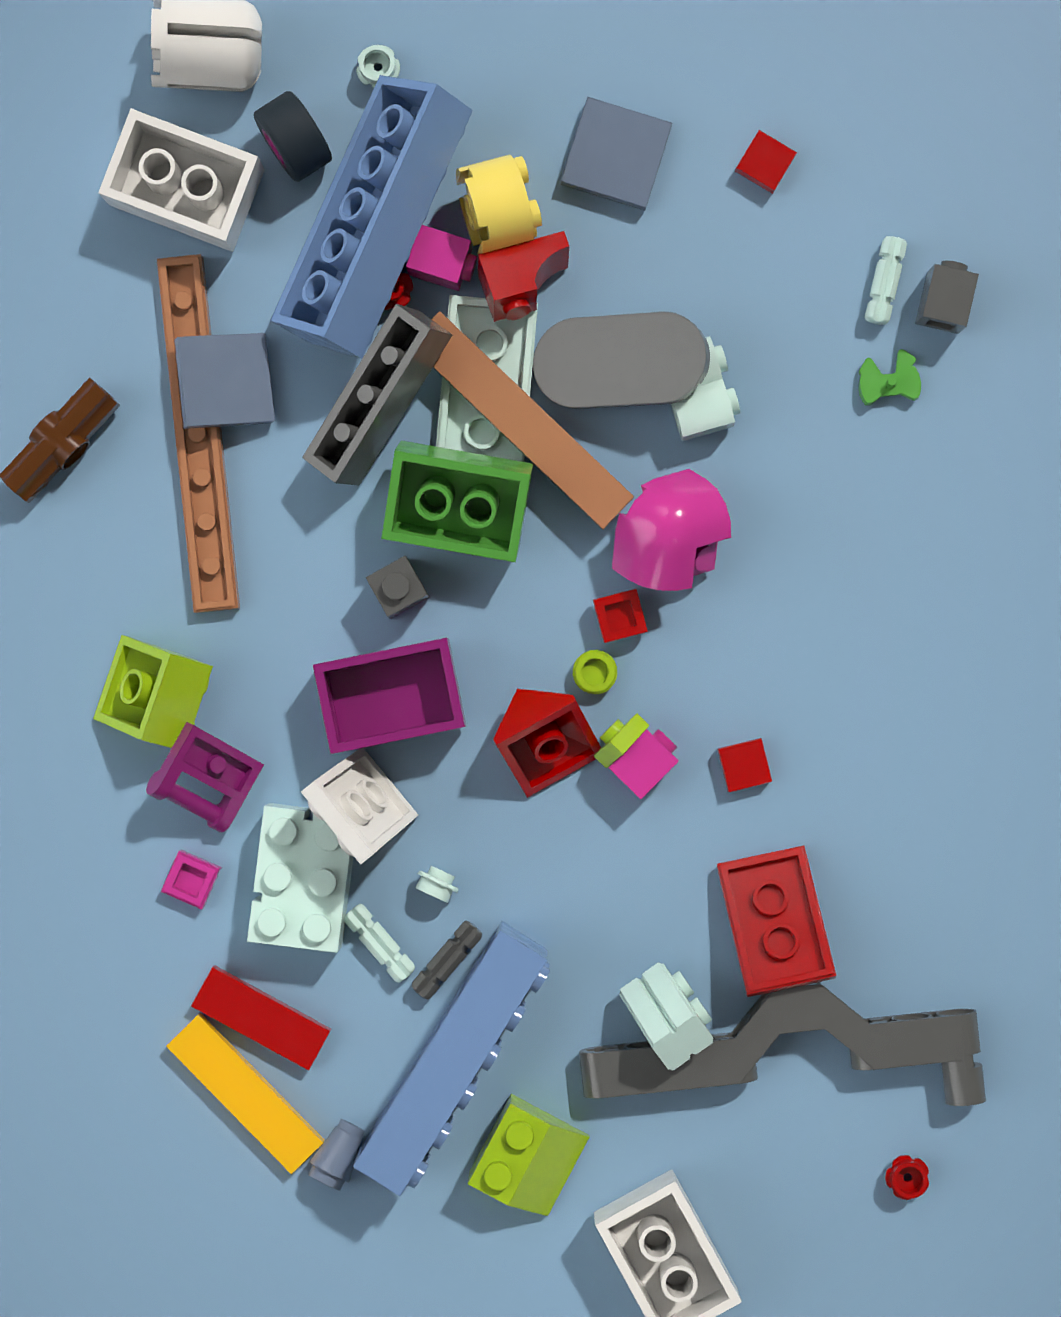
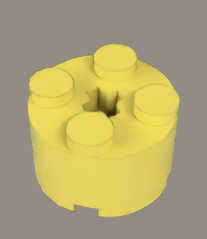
(497, 203)

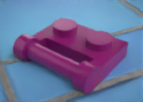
(211, 763)

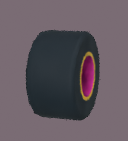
(292, 136)

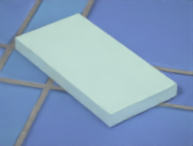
(512, 349)

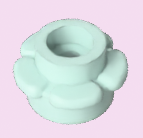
(377, 55)
(436, 883)

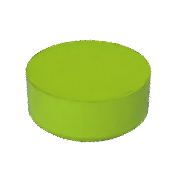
(595, 672)

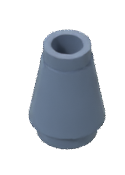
(337, 1155)

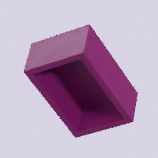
(389, 695)

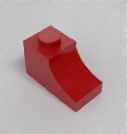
(516, 273)

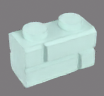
(667, 1016)

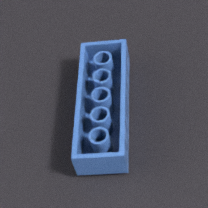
(372, 214)
(450, 1059)

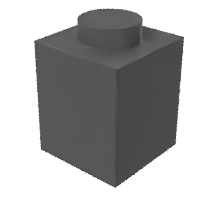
(947, 297)
(397, 587)

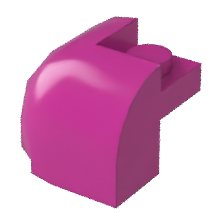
(671, 532)

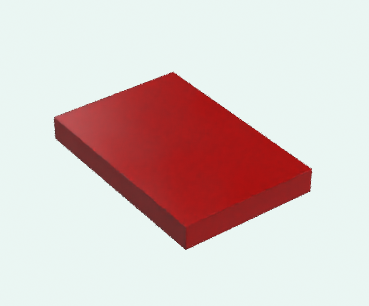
(776, 921)

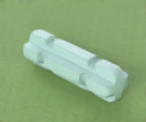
(885, 280)
(379, 943)

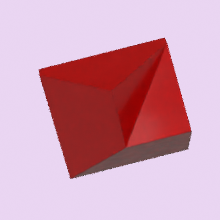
(544, 738)

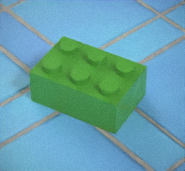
(457, 501)

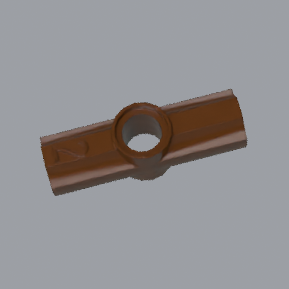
(59, 440)

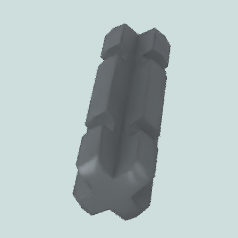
(446, 960)

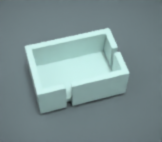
(301, 882)

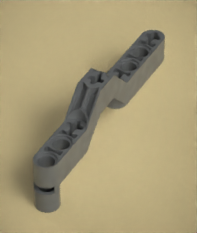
(731, 1059)

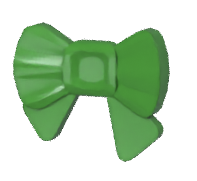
(903, 382)

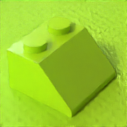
(151, 691)
(527, 1157)

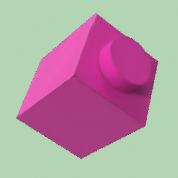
(441, 258)
(645, 762)

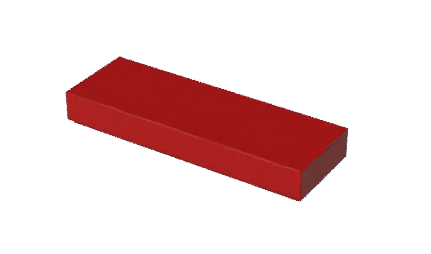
(261, 1017)

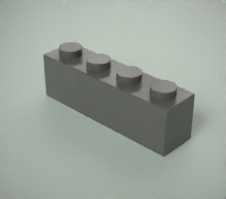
(377, 395)

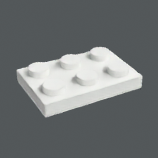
(359, 805)

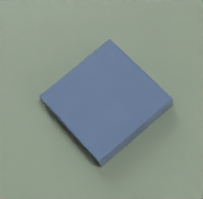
(616, 153)
(224, 380)

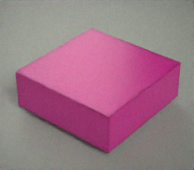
(191, 879)

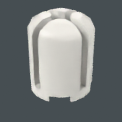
(206, 44)

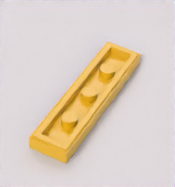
(245, 1093)

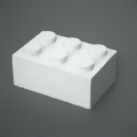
(181, 180)
(666, 1252)

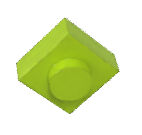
(619, 739)

